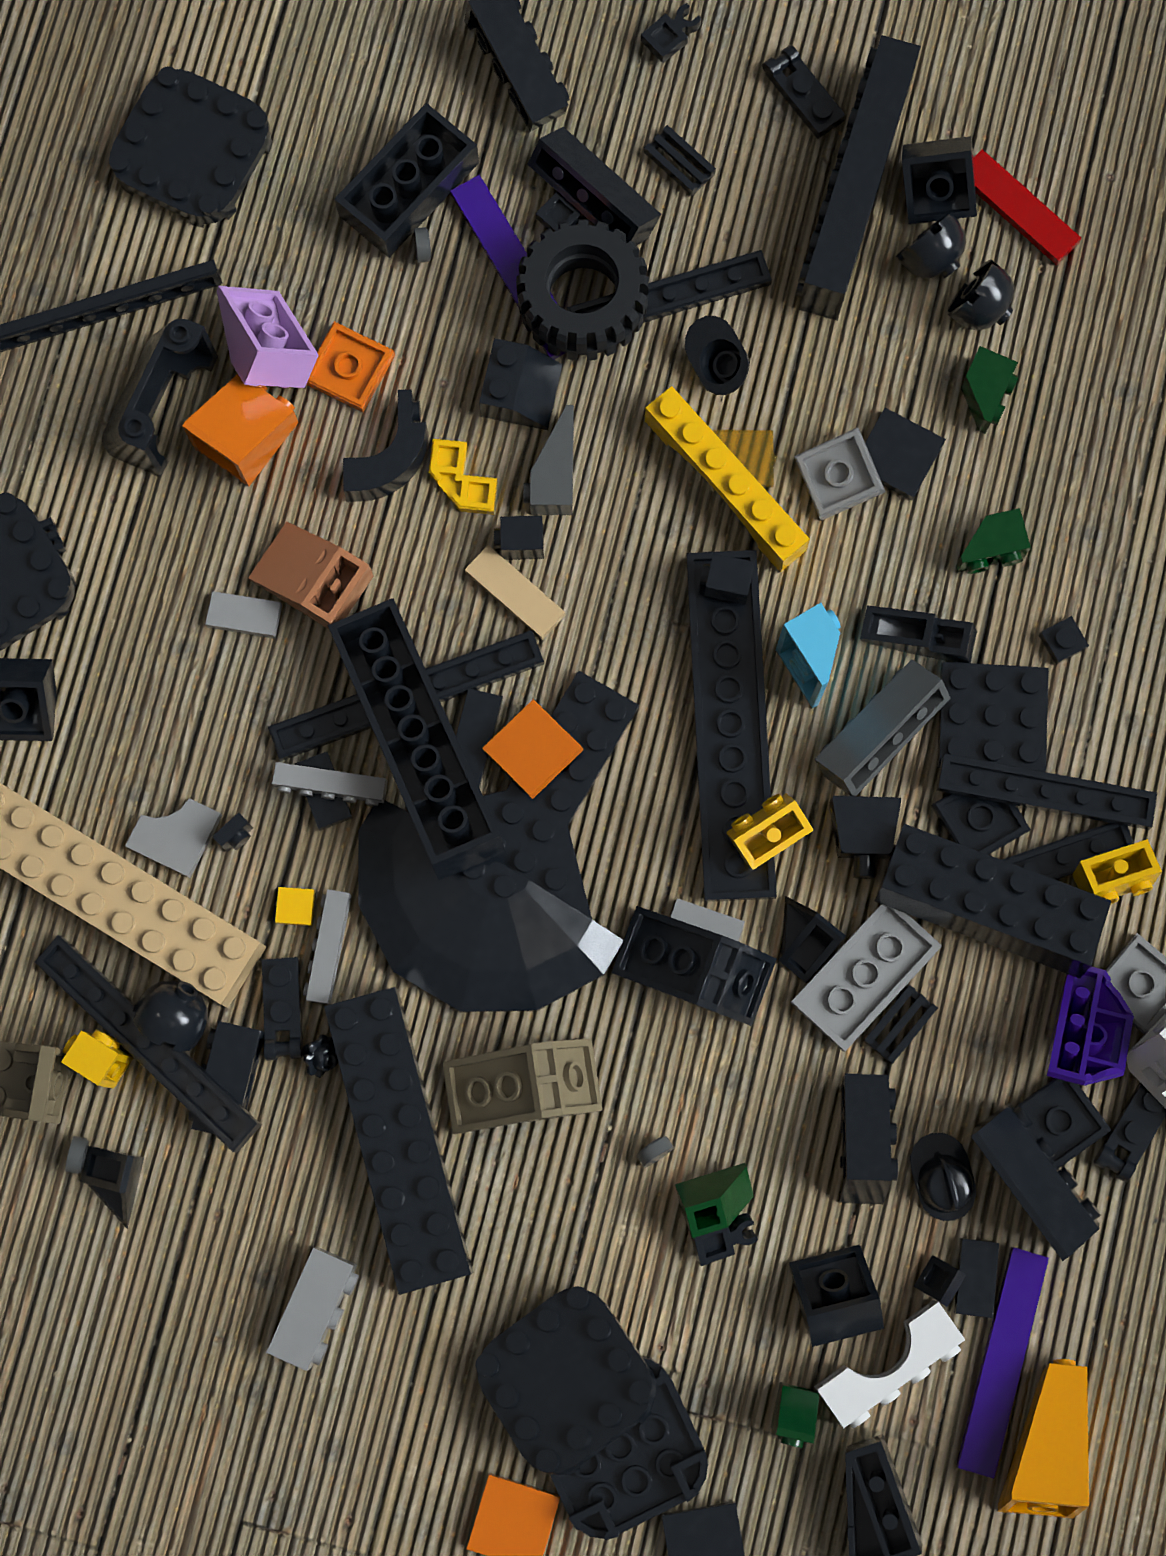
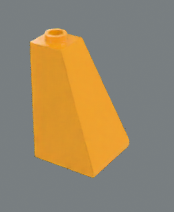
(1052, 1454)

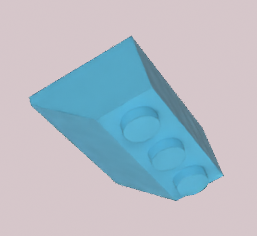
(809, 649)

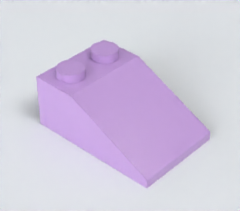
(265, 338)

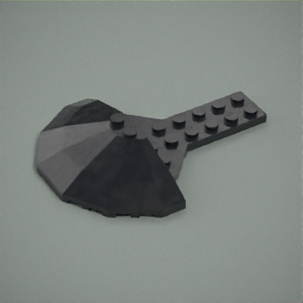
(518, 923)

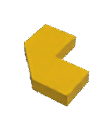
(466, 492)

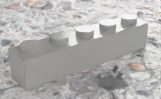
(329, 784)
(327, 947)

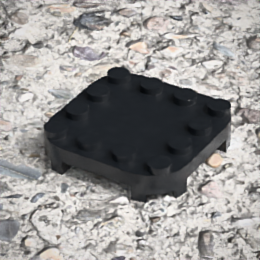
(190, 146)
(32, 573)
(566, 1381)
(640, 1471)

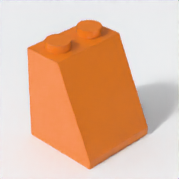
(241, 428)

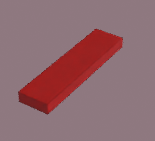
(1023, 209)

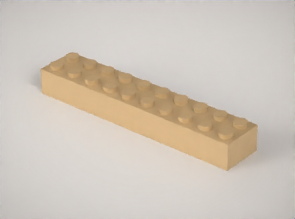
(124, 900)

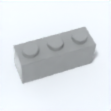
(313, 1309)

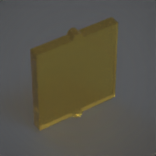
(753, 450)

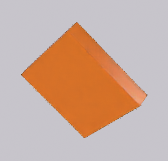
(349, 366)
(533, 748)
(513, 1519)

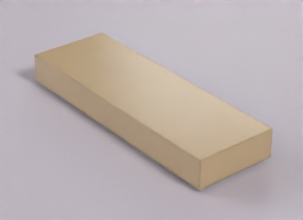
(515, 592)

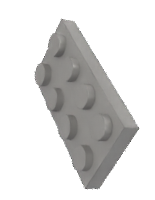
(865, 975)

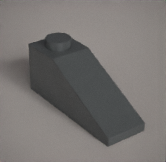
(552, 474)

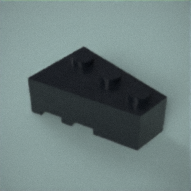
(867, 1138)
(876, 1503)

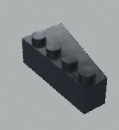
(518, 60)

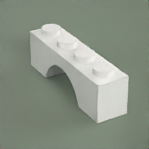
(928, 1338)

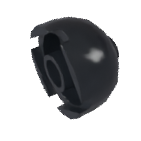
(935, 249)
(984, 299)
(171, 1014)

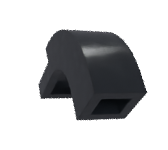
(391, 469)

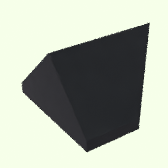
(806, 939)
(113, 1179)

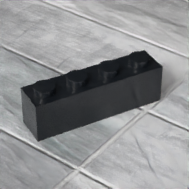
(592, 186)

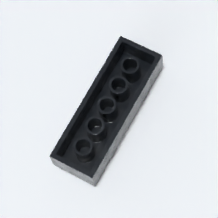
(993, 901)

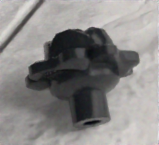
(320, 1056)

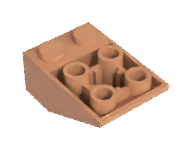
(312, 575)

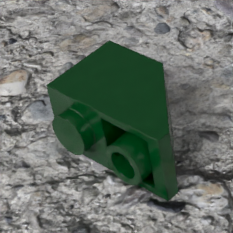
(985, 385)
(997, 540)
(714, 1199)
(795, 1415)

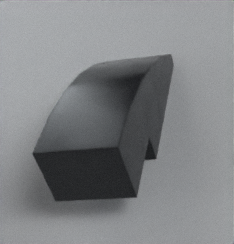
(919, 633)

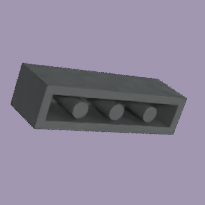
(882, 728)

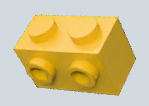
(769, 830)
(1119, 872)
(96, 1057)

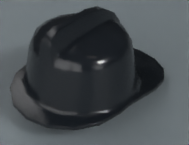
(716, 355)
(943, 1176)

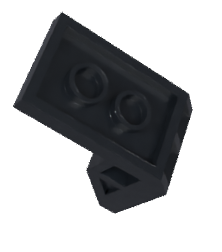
(694, 965)

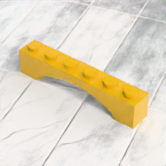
(693, 439)

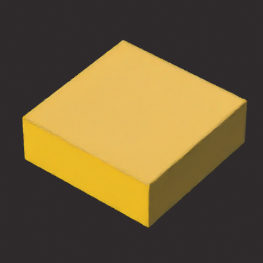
(295, 906)

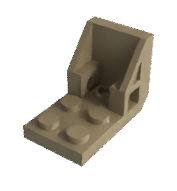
(32, 1082)
(522, 1085)

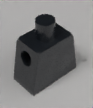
(864, 830)

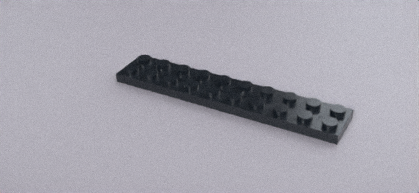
(728, 730)

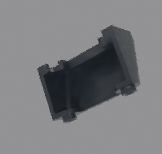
(175, 350)

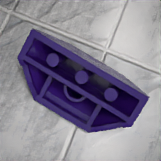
(1089, 1030)

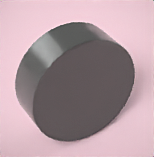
(422, 245)
(655, 1151)
(77, 1155)

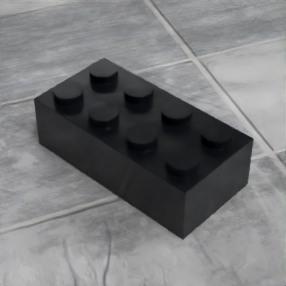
(407, 180)

